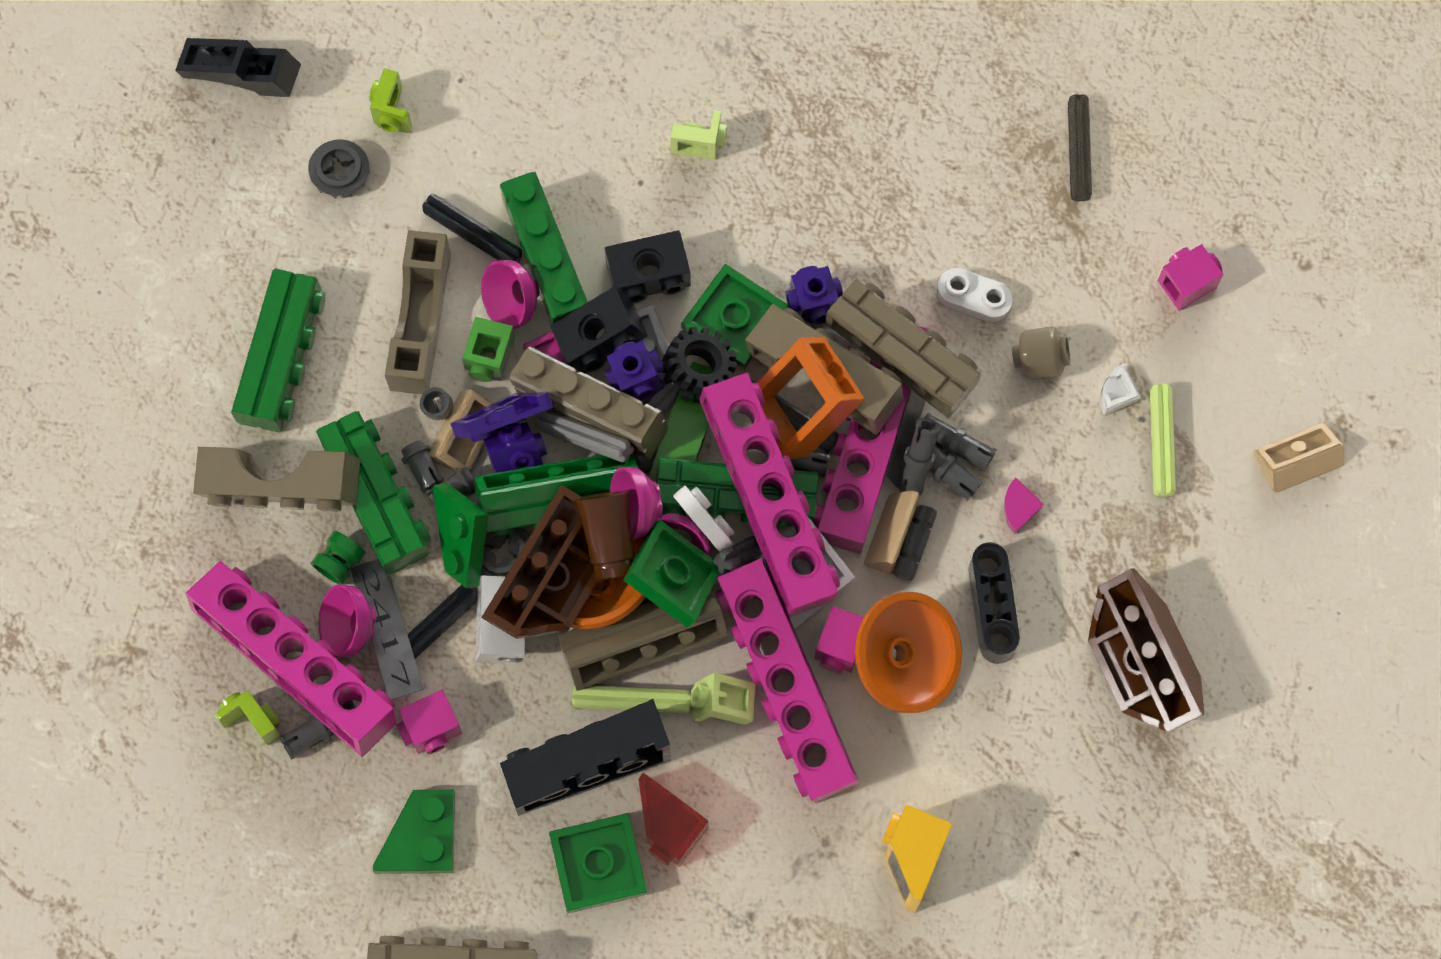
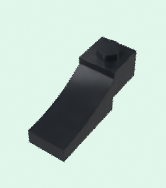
(240, 65)

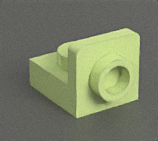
(696, 141)
(723, 699)

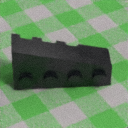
(587, 758)

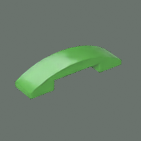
(685, 428)

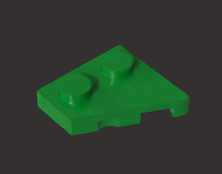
(421, 836)

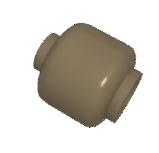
(1041, 353)

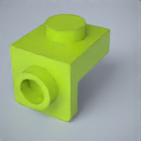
(384, 98)
(261, 716)

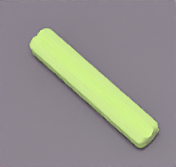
(1162, 440)
(627, 697)

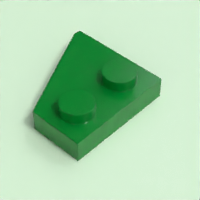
(461, 534)

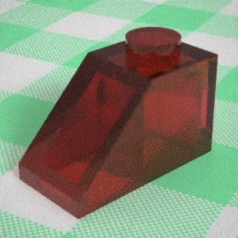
(669, 823)

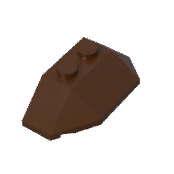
(548, 576)
(1144, 654)

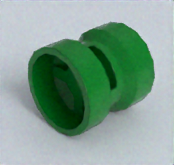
(338, 558)

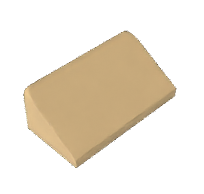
(454, 451)
(1300, 457)
(891, 531)

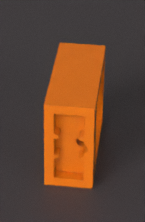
(831, 381)

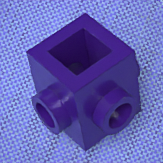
(813, 293)
(642, 381)
(515, 448)

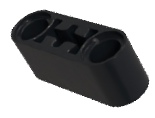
(1003, 593)

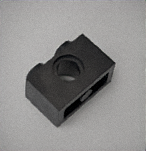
(663, 252)
(578, 330)

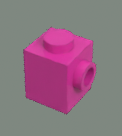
(1190, 275)
(838, 641)
(428, 723)

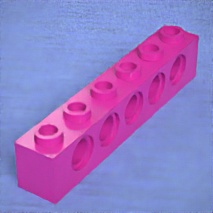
(850, 529)
(795, 590)
(357, 727)
(837, 771)

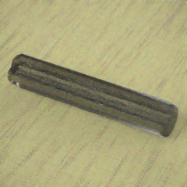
(1079, 148)

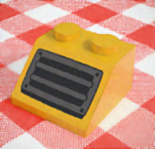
(913, 851)

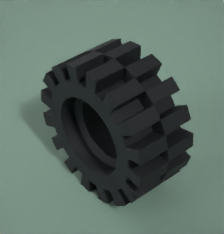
(700, 345)

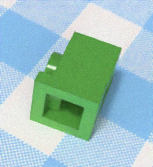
(483, 338)

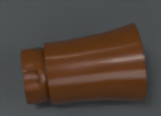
(607, 532)

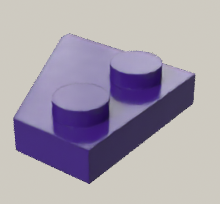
(499, 414)

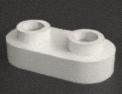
(973, 297)
(695, 505)

